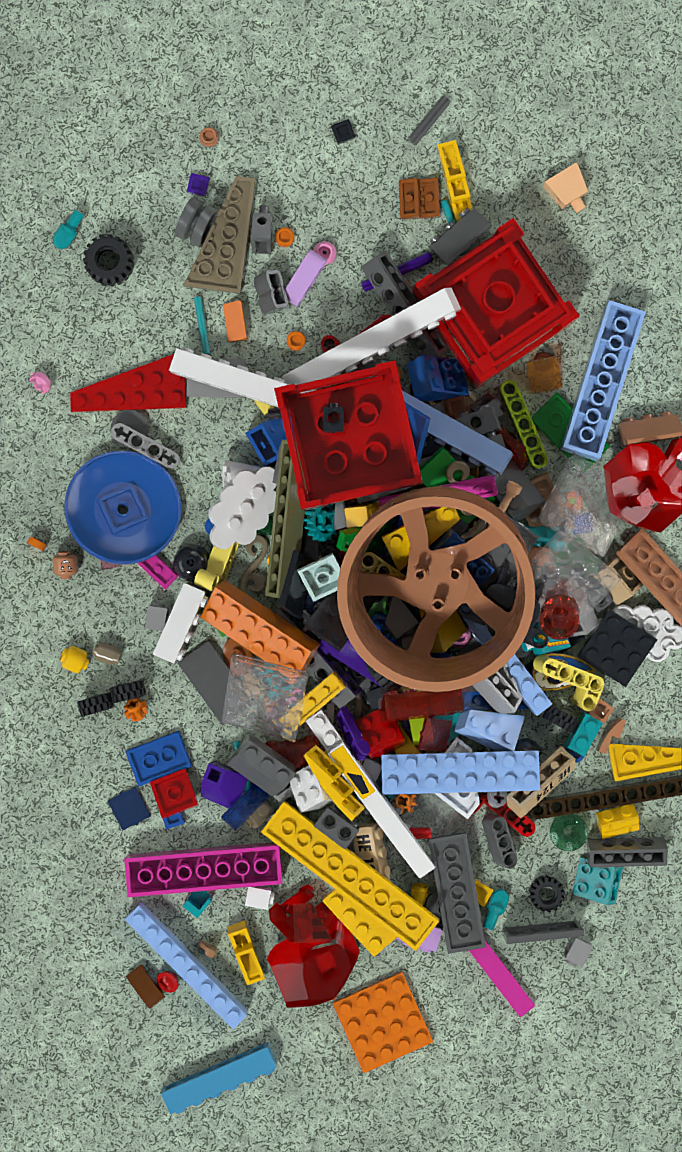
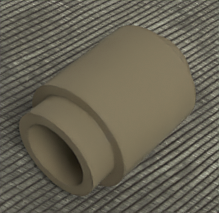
(106, 653)

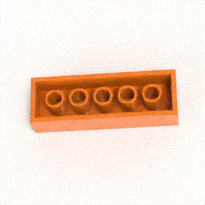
(258, 628)

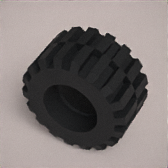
(102, 245)

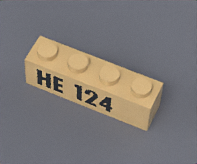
(552, 772)
(370, 847)

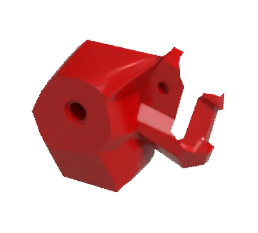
(640, 478)
(305, 974)

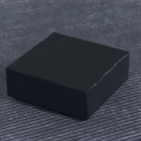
(343, 131)

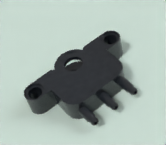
(504, 597)

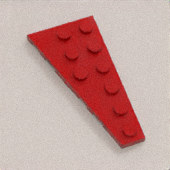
(137, 389)

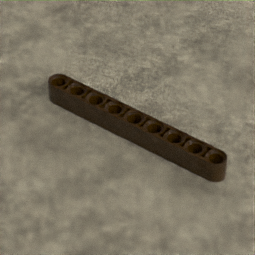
(603, 793)

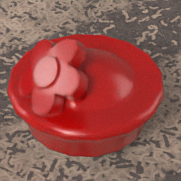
(167, 981)

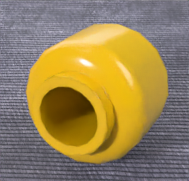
(74, 659)

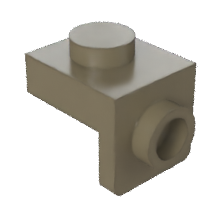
(259, 816)

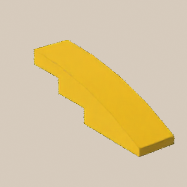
(454, 177)
(335, 786)

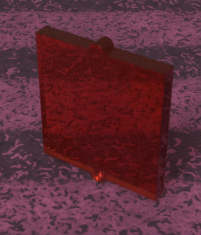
(434, 734)

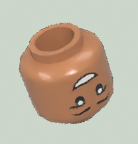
(65, 564)

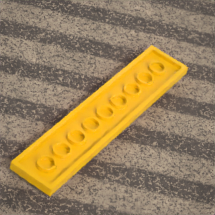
(350, 876)

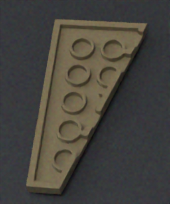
(224, 249)

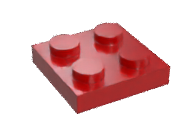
(174, 793)

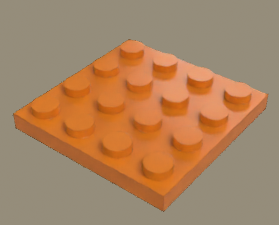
(382, 1022)

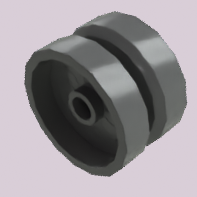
(195, 222)

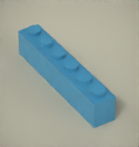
(218, 1078)

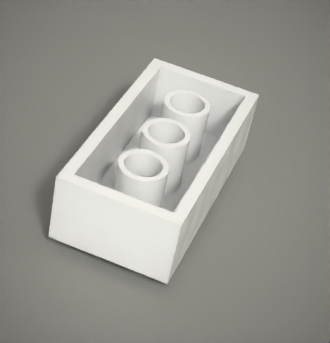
(180, 623)

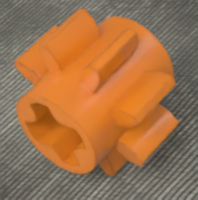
(135, 709)
(410, 803)

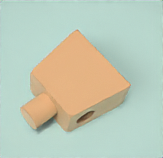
(568, 188)

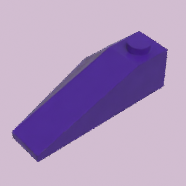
(348, 657)

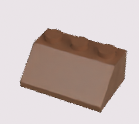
(649, 429)

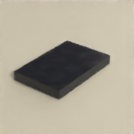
(294, 591)

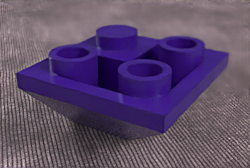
(222, 784)

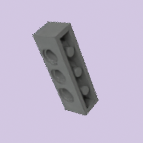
(627, 852)

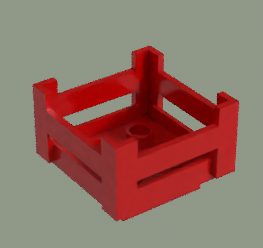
(502, 304)
(372, 453)

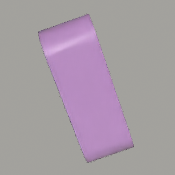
(304, 277)

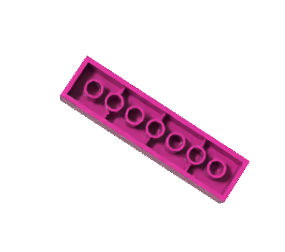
(203, 869)

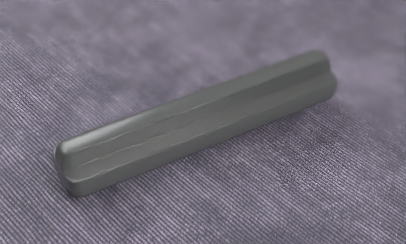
(429, 120)

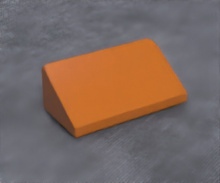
(235, 321)

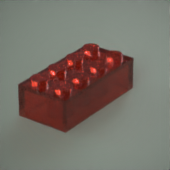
(419, 704)

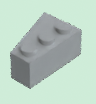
(500, 691)

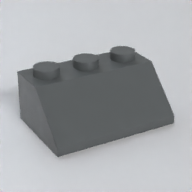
(459, 235)
(527, 500)
(262, 765)

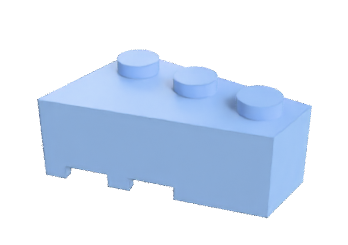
(490, 729)

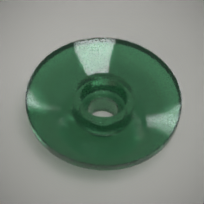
(570, 841)

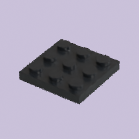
(617, 647)

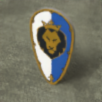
(548, 683)

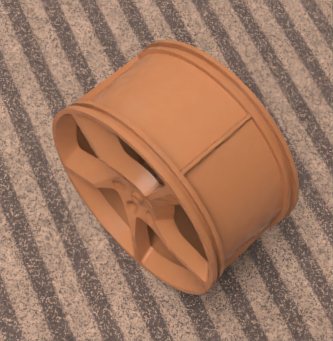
(439, 585)

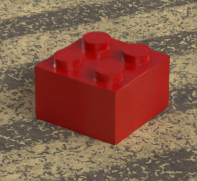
(380, 736)

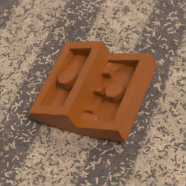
(419, 198)

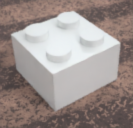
(308, 791)

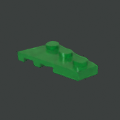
(376, 545)

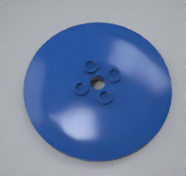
(129, 481)

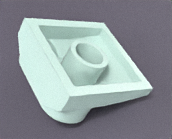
(321, 576)

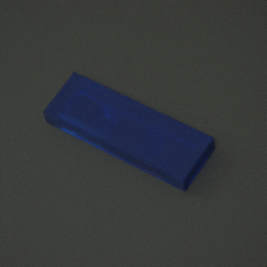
(245, 806)

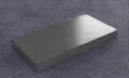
(208, 676)
(542, 932)

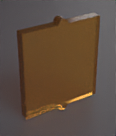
(543, 374)

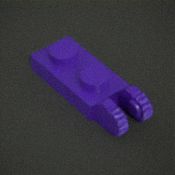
(352, 734)

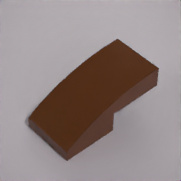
(145, 986)

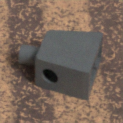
(262, 231)

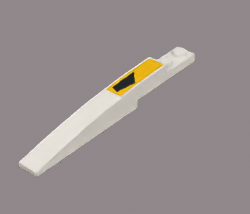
(370, 794)

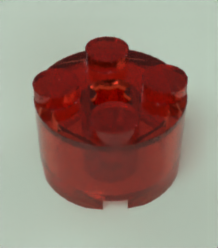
(561, 606)

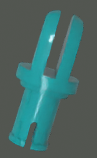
(67, 232)
(496, 905)

